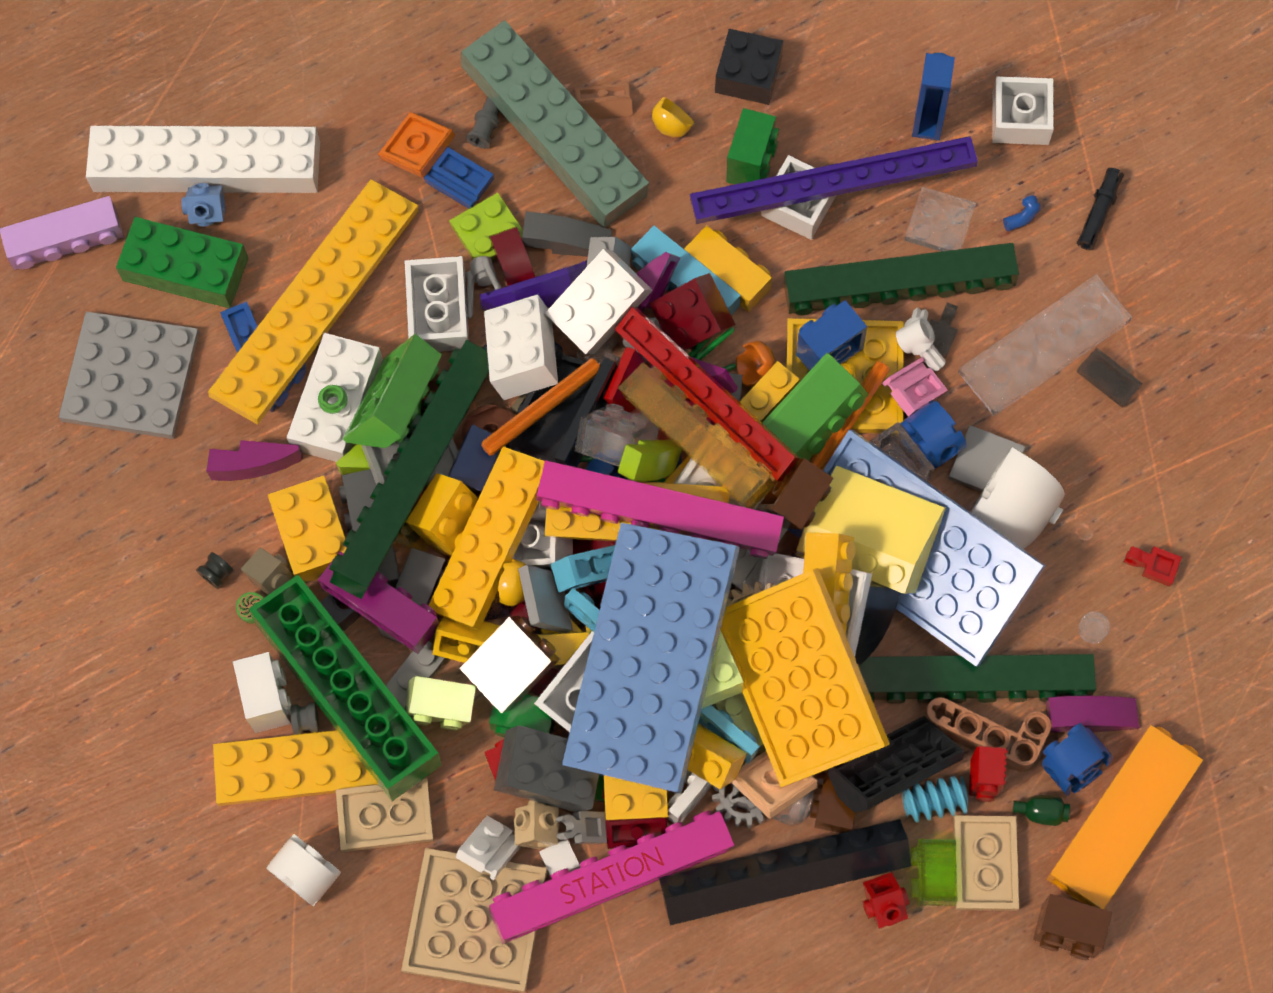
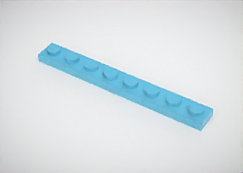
(716, 721)

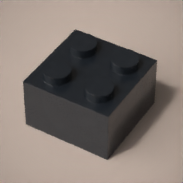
(748, 66)

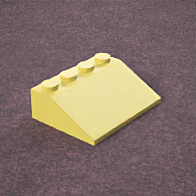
(888, 527)

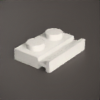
(683, 803)
(488, 847)

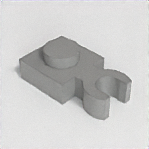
(585, 827)

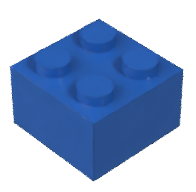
(836, 333)

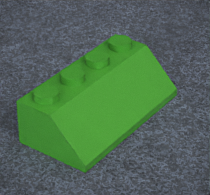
(394, 395)
(816, 407)

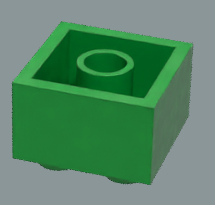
(752, 147)

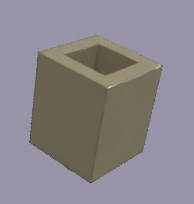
(267, 571)

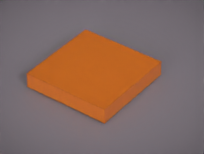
(416, 144)

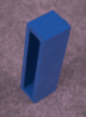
(933, 96)

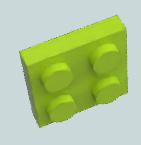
(480, 222)

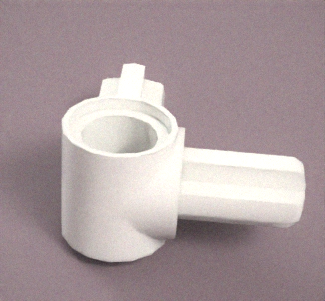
(918, 339)

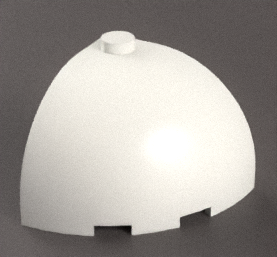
(1020, 499)

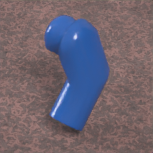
(1024, 217)

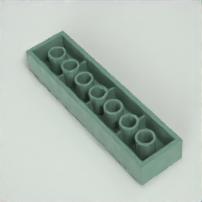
(554, 124)

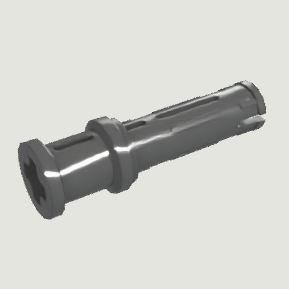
(486, 121)

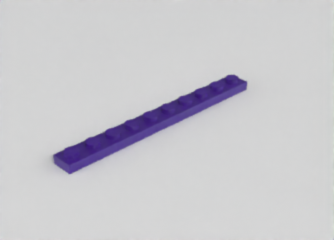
(833, 180)

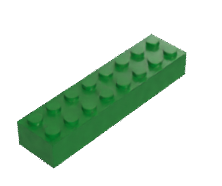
(345, 687)

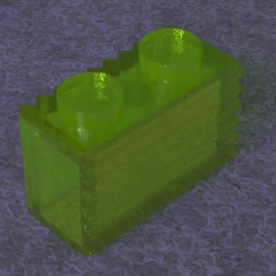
(935, 872)

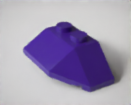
(547, 286)

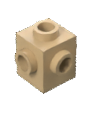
(536, 825)

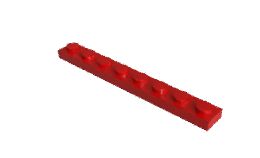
(707, 393)

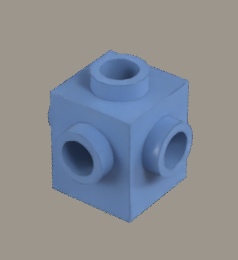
(204, 204)

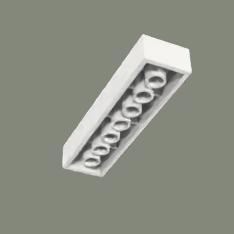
(180, 156)

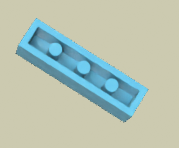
(656, 243)

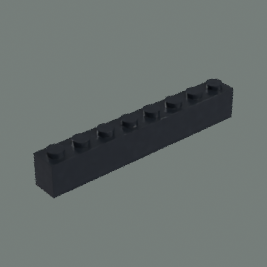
(785, 871)

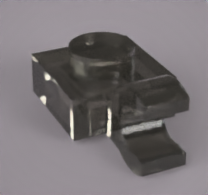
(943, 331)

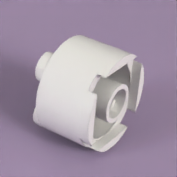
(303, 870)

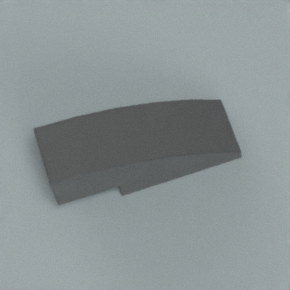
(560, 233)

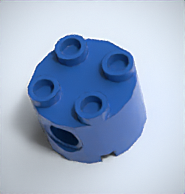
(934, 433)
(1076, 759)

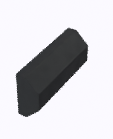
(912, 756)

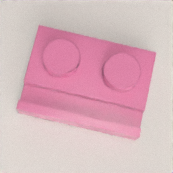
(915, 386)

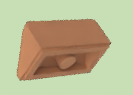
(605, 101)

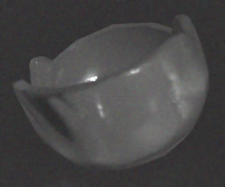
(798, 811)

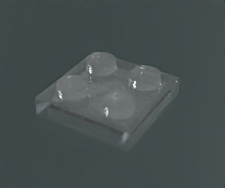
(939, 220)

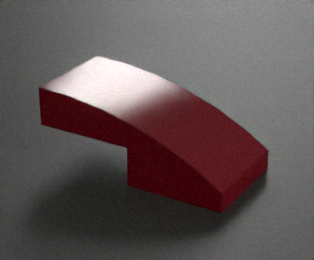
(512, 256)

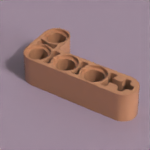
(984, 728)

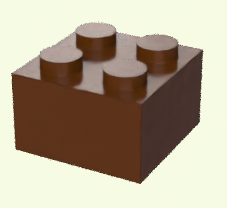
(797, 495)
(1072, 927)

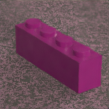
(389, 610)

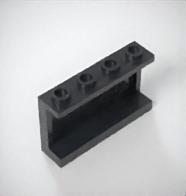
(556, 433)

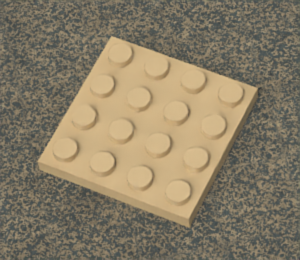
(454, 931)

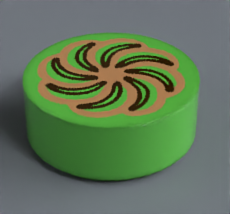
(244, 603)

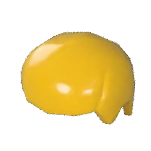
(671, 119)
(510, 585)

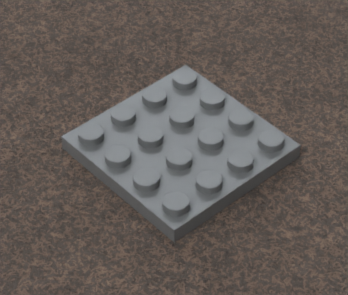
(129, 375)

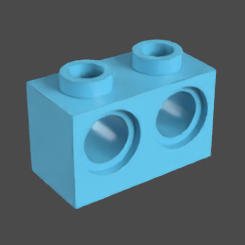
(582, 569)

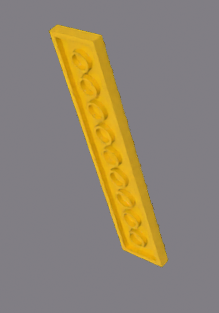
(313, 302)

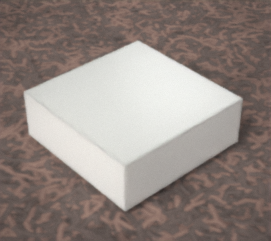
(559, 857)

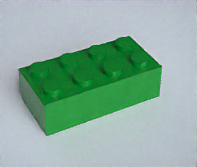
(182, 262)

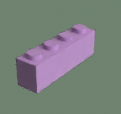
(61, 233)

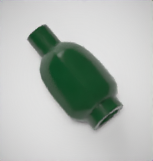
(1044, 809)

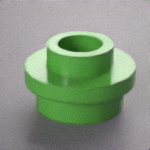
(332, 391)

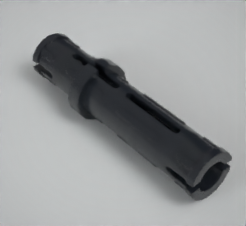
(1104, 198)

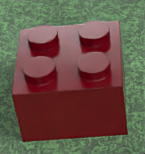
(693, 312)

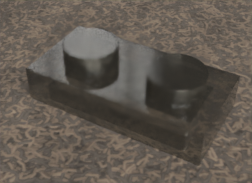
(1109, 377)

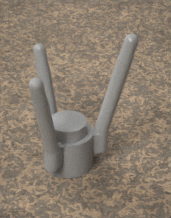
(481, 273)

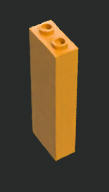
(1125, 818)

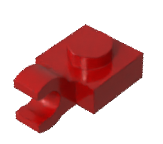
(1157, 565)

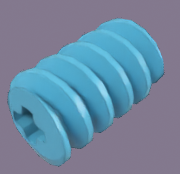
(935, 798)

